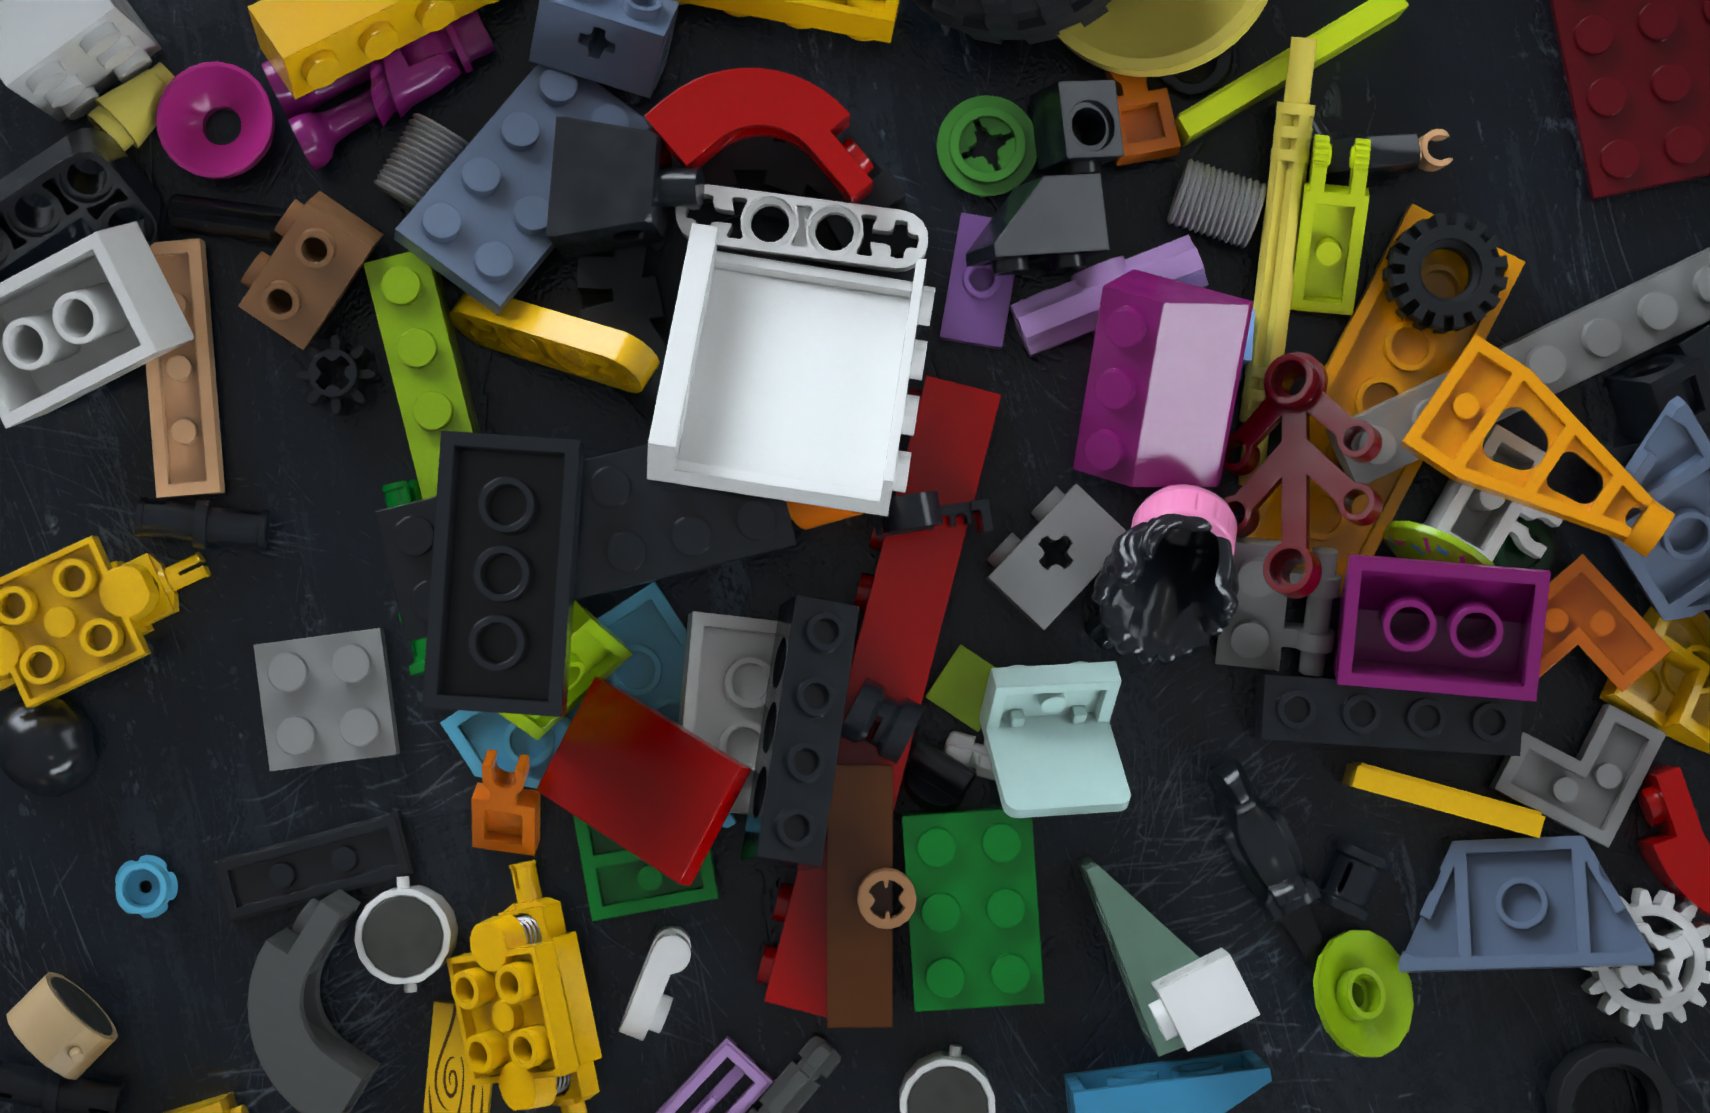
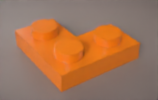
(1594, 615)

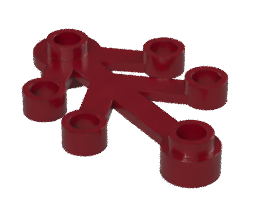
(1295, 463)

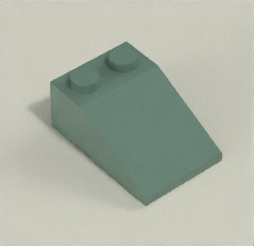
(1139, 945)

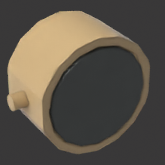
(62, 1025)

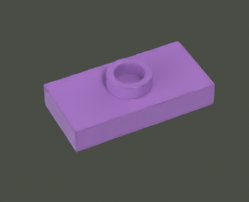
(975, 299)

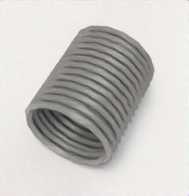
(418, 159)
(1217, 203)

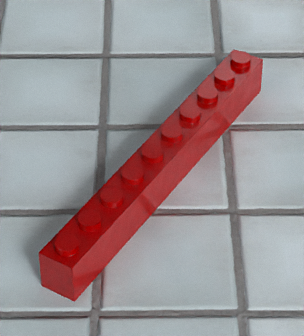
(894, 648)

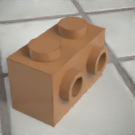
(308, 269)

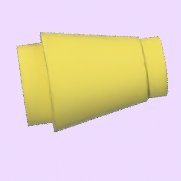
(131, 108)

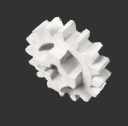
(1662, 982)

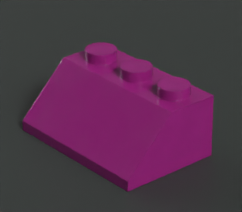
(1162, 382)
(1441, 627)

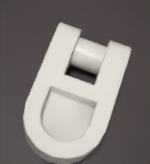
(648, 1005)

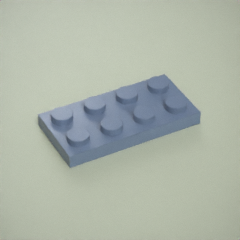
(490, 207)

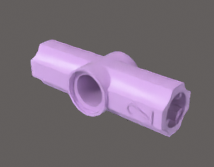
(1073, 307)

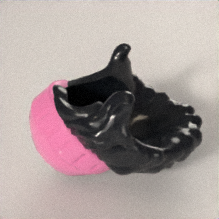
(1170, 576)

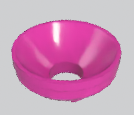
(193, 99)

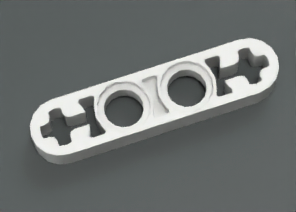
(803, 217)

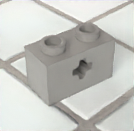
(1046, 592)

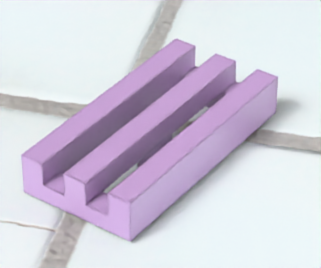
(743, 1065)

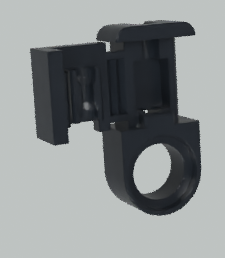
(923, 512)

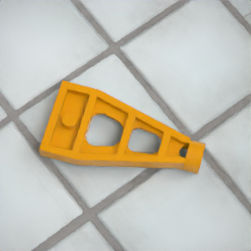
(1466, 407)

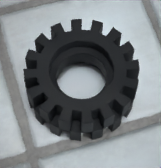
(1483, 267)

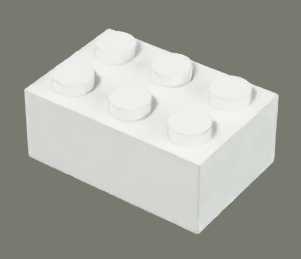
(70, 51)
(83, 322)

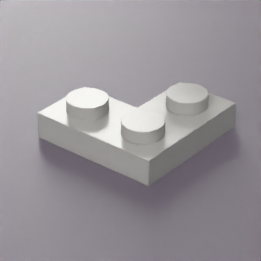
(1585, 791)

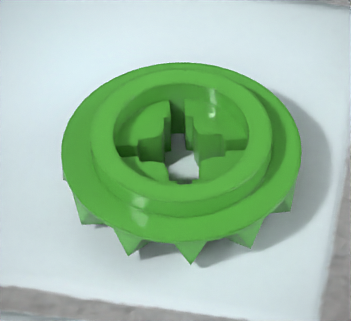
(998, 119)

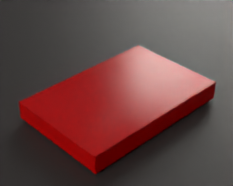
(643, 780)

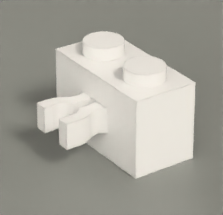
(1487, 519)

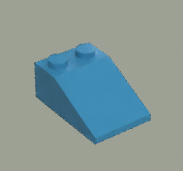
(1169, 1086)

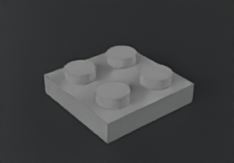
(326, 699)

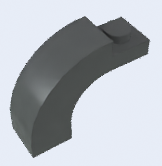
(287, 1020)

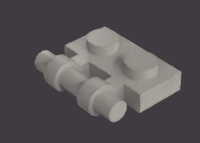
(1260, 625)

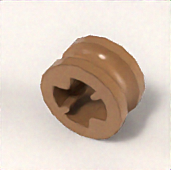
(906, 896)

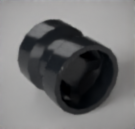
(895, 727)

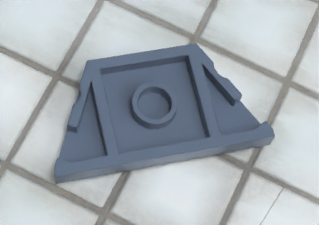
(1676, 473)
(1523, 909)

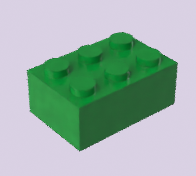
(974, 909)

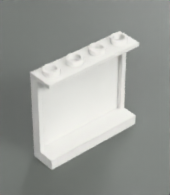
(789, 380)

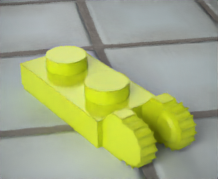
(1331, 232)

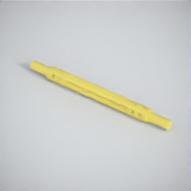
(1280, 228)

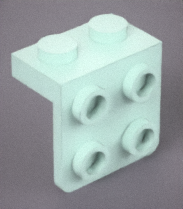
(1054, 739)

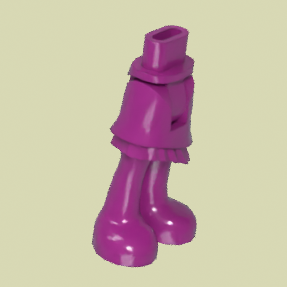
(396, 86)

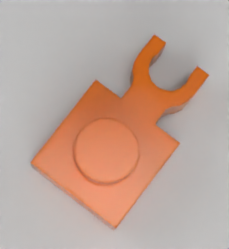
(1145, 121)
(504, 812)

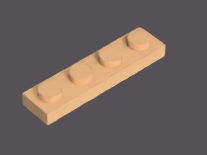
(185, 384)

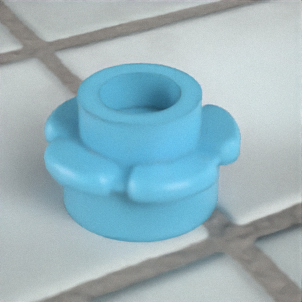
(129, 891)

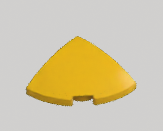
(1677, 688)

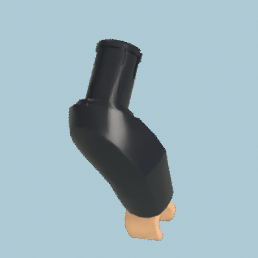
(1389, 155)

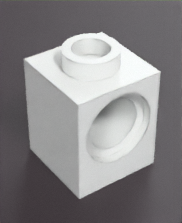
(1202, 1000)

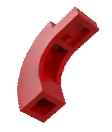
(765, 103)
(1680, 850)

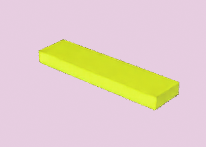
(1272, 74)

